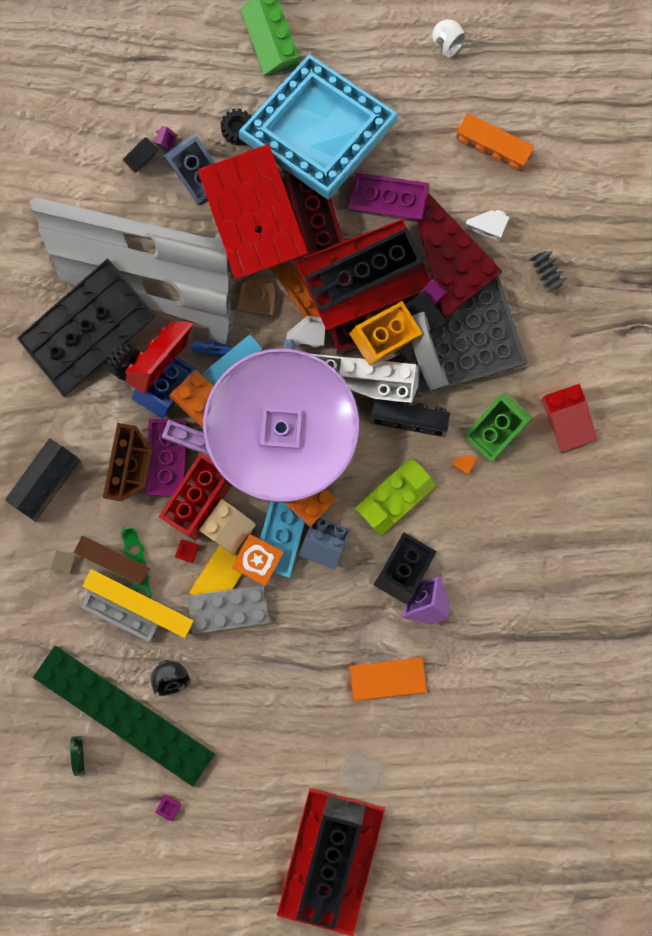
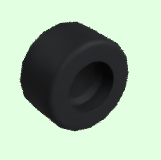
(140, 155)

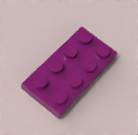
(389, 196)
(166, 462)

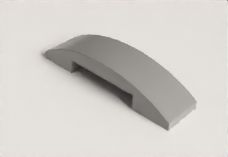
(427, 356)

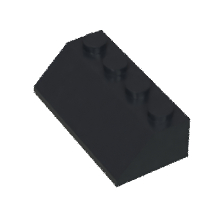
(411, 417)
(42, 479)

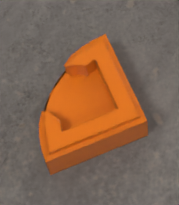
(465, 463)

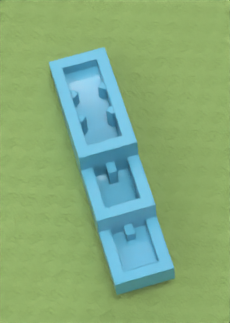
(243, 349)

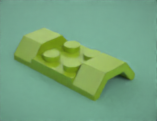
(395, 496)

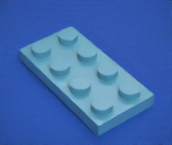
(284, 532)

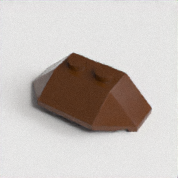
(127, 464)

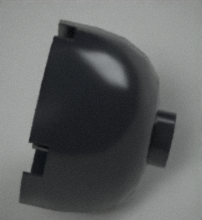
(169, 677)

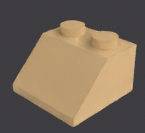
(227, 527)

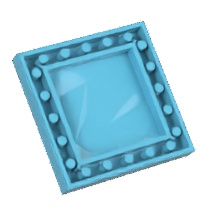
(319, 126)

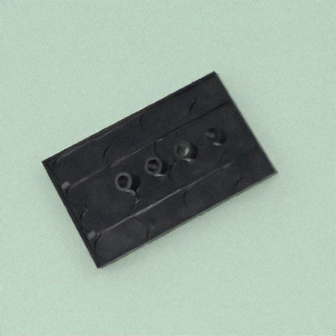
(98, 318)

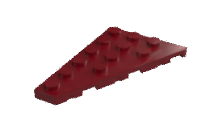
(454, 258)

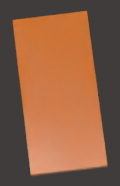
(388, 679)

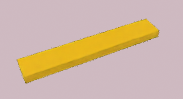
(138, 603)

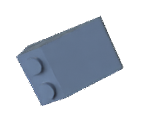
(185, 161)

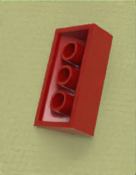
(158, 355)
(195, 497)

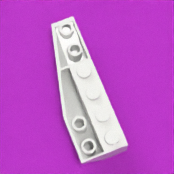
(379, 381)

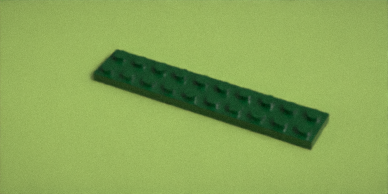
(124, 716)

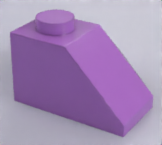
(429, 604)

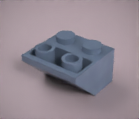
(324, 543)

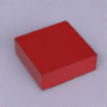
(187, 551)

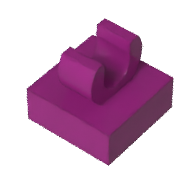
(165, 138)

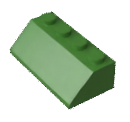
(270, 35)

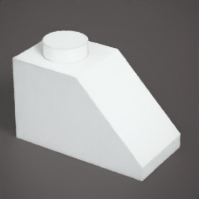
(488, 224)

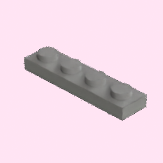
(119, 616)

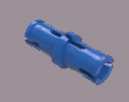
(198, 347)

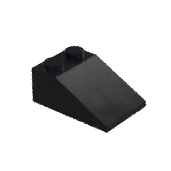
(405, 568)

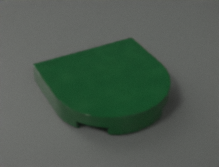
(77, 755)

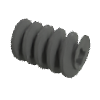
(548, 271)

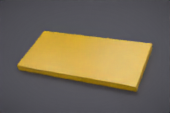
(217, 573)

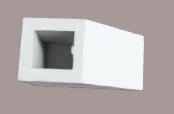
(308, 331)

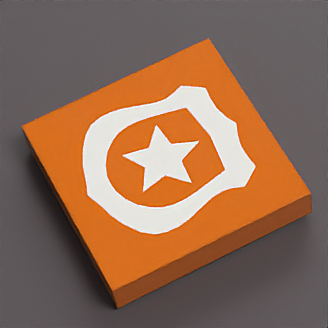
(257, 560)

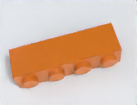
(494, 142)

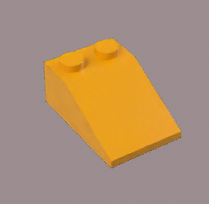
(385, 333)

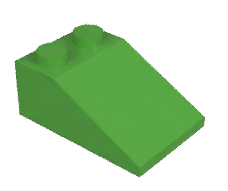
(498, 426)

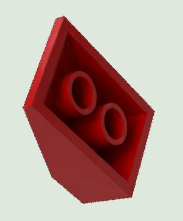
(569, 417)

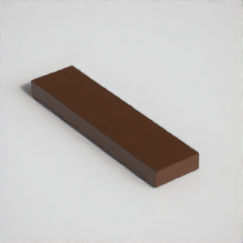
(111, 560)

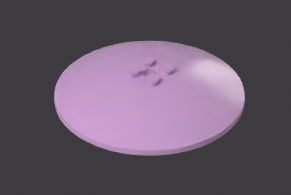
(288, 390)

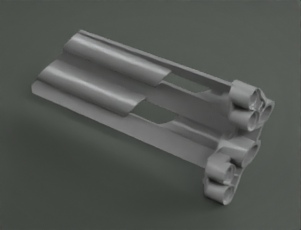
(189, 262)

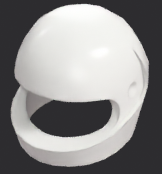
(448, 34)

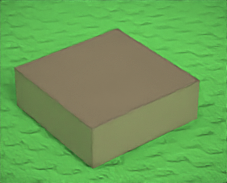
(63, 562)

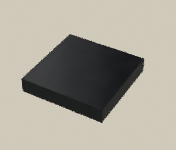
(423, 303)

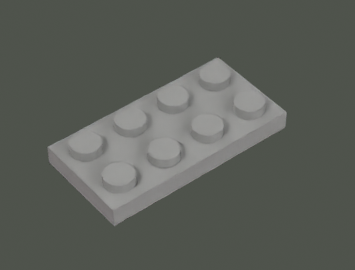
(228, 609)

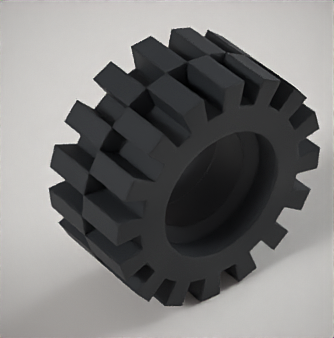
(228, 120)
(118, 358)

